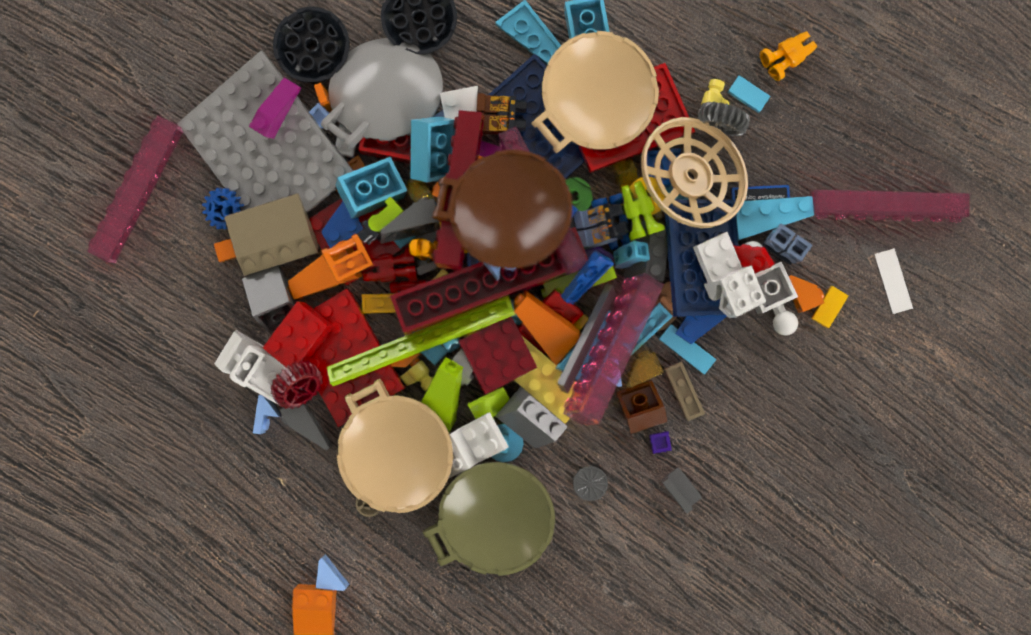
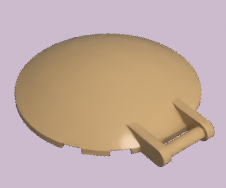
(598, 92)
(393, 451)

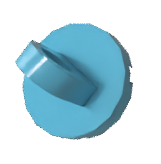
(514, 442)

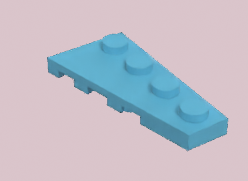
(767, 214)

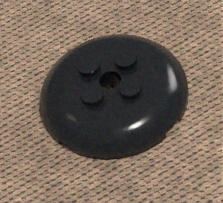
(301, 30)
(429, 35)

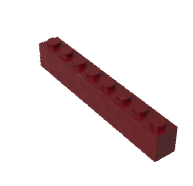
(466, 151)

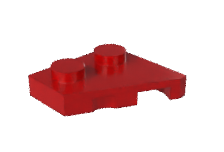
(754, 256)

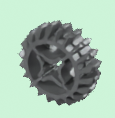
(724, 117)

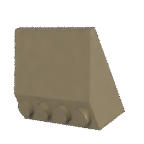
(271, 234)

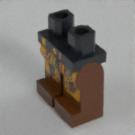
(501, 113)

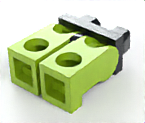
(377, 222)

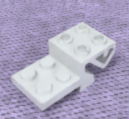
(727, 278)
(249, 364)
(475, 443)

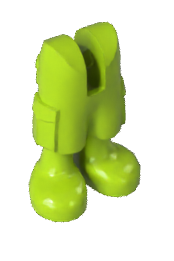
(640, 206)

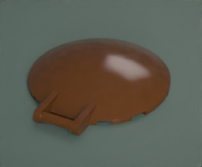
(508, 208)

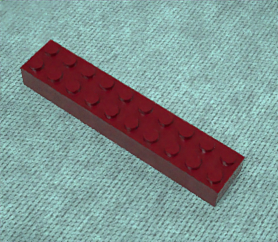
(470, 289)

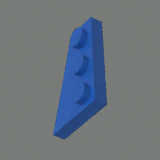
(589, 274)
(696, 326)

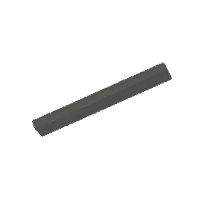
(586, 338)

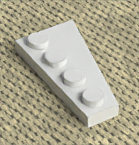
(460, 99)

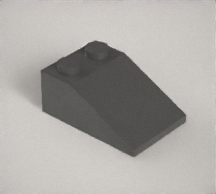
(412, 222)

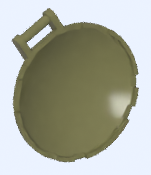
(493, 519)

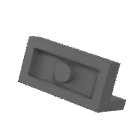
(681, 489)

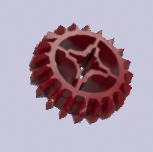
(296, 384)

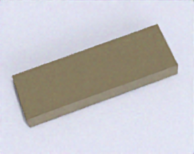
(684, 391)

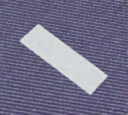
(893, 281)

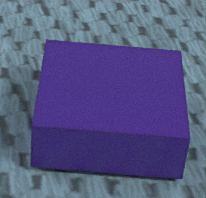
(660, 442)

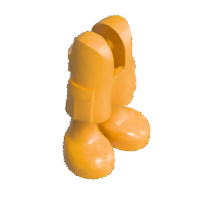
(792, 51)
(422, 248)

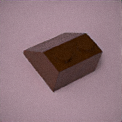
(641, 406)

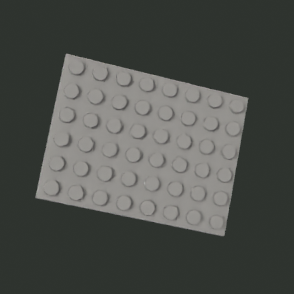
(258, 166)

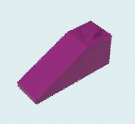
(275, 109)

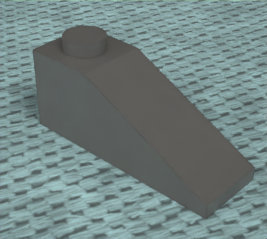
(306, 424)

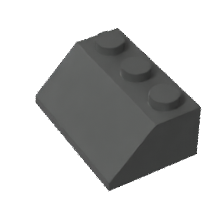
(658, 256)
(531, 419)

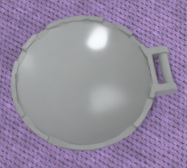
(382, 92)

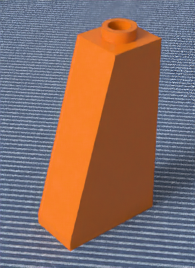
(318, 277)
(548, 327)

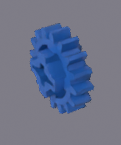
(220, 207)

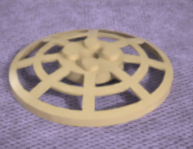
(701, 170)

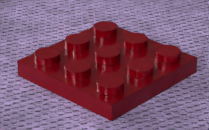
(497, 354)

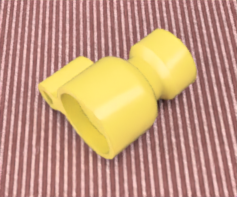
(713, 94)
(418, 373)

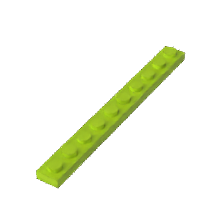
(420, 341)

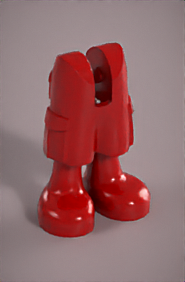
(386, 270)

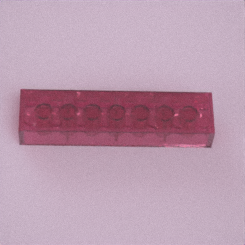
(612, 350)

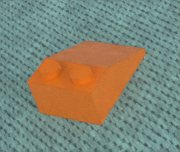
(313, 610)

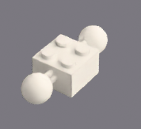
(777, 291)

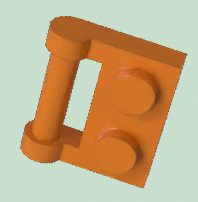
(349, 264)

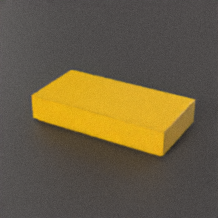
(828, 311)

